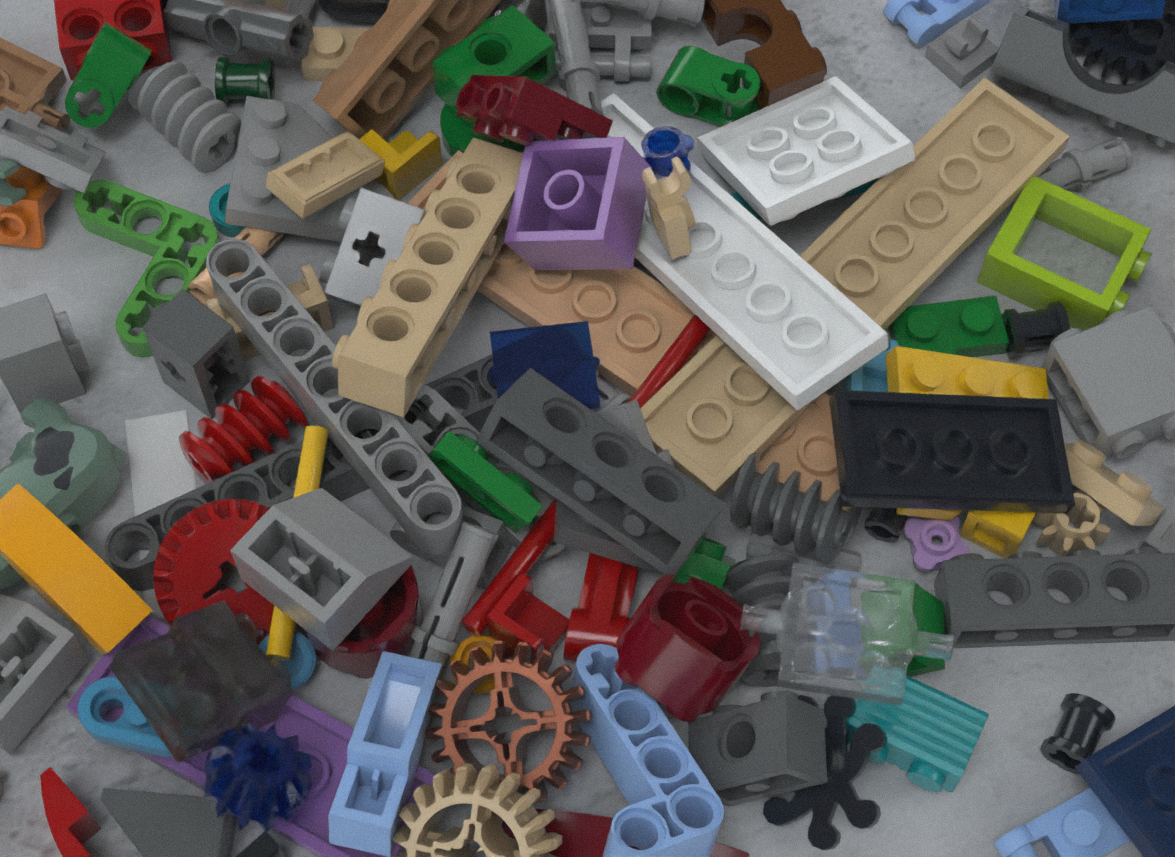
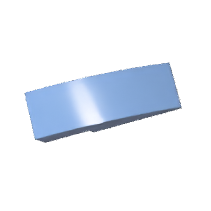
(384, 754)

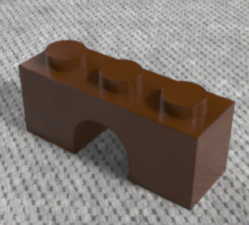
(784, 57)

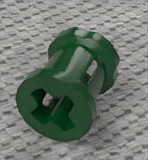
(244, 80)

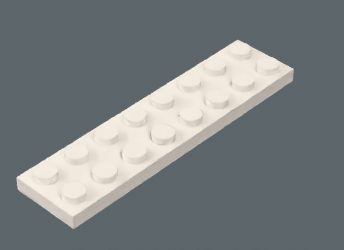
(754, 287)

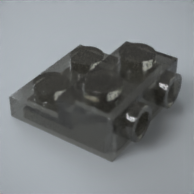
(203, 680)

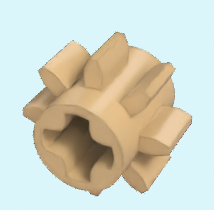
(1086, 532)

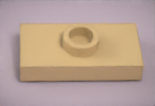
(324, 174)

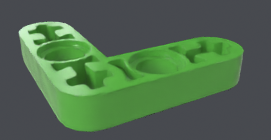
(164, 244)

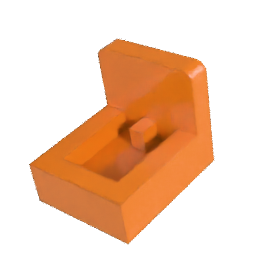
(24, 220)

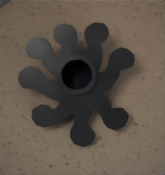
(842, 770)

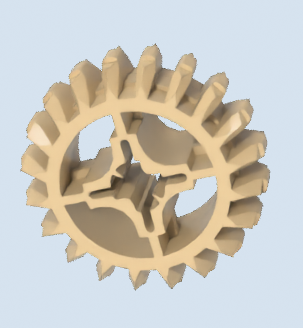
(489, 803)

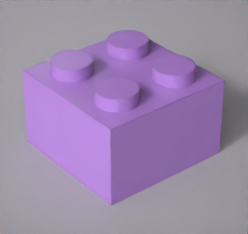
(578, 204)

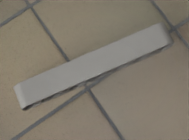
(313, 375)

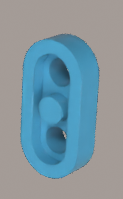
(129, 731)

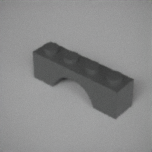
(1040, 57)

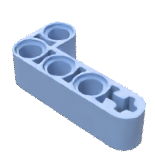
(647, 765)

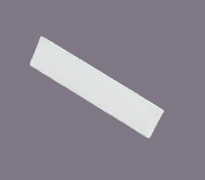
(157, 469)

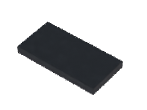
(950, 452)

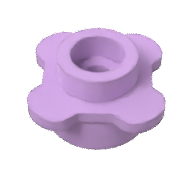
(926, 554)

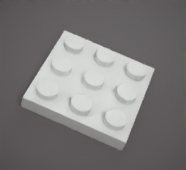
(805, 150)

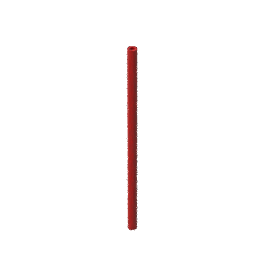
(543, 531)

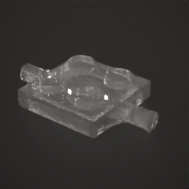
(846, 634)

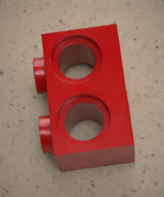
(82, 20)

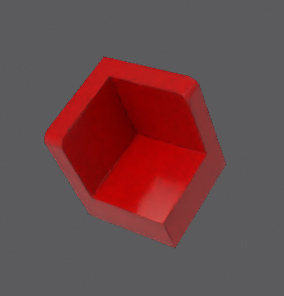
(526, 618)

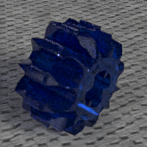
(257, 776)

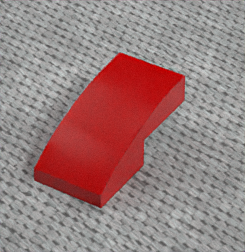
(66, 816)

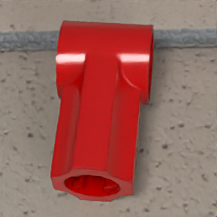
(602, 605)

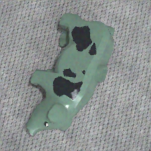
(63, 467)

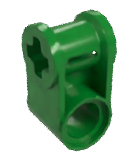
(111, 69)
(706, 84)

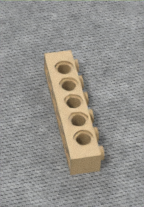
(430, 282)

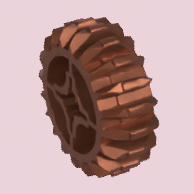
(510, 753)

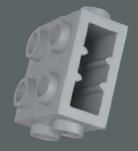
(1116, 380)

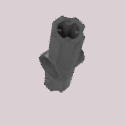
(242, 25)

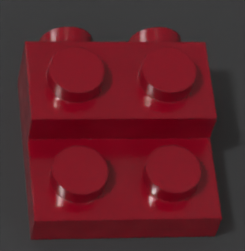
(525, 111)

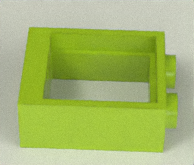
(1037, 286)

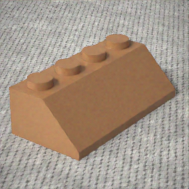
(394, 62)

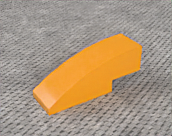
(67, 572)

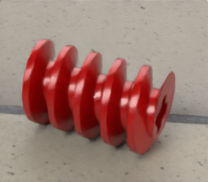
(242, 429)

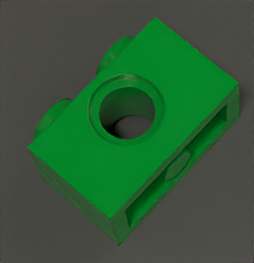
(498, 48)

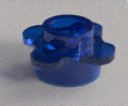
(663, 145)

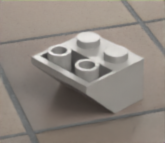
(319, 563)
(35, 667)

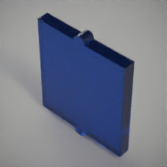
(554, 351)

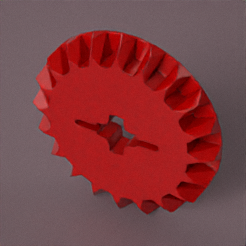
(191, 561)

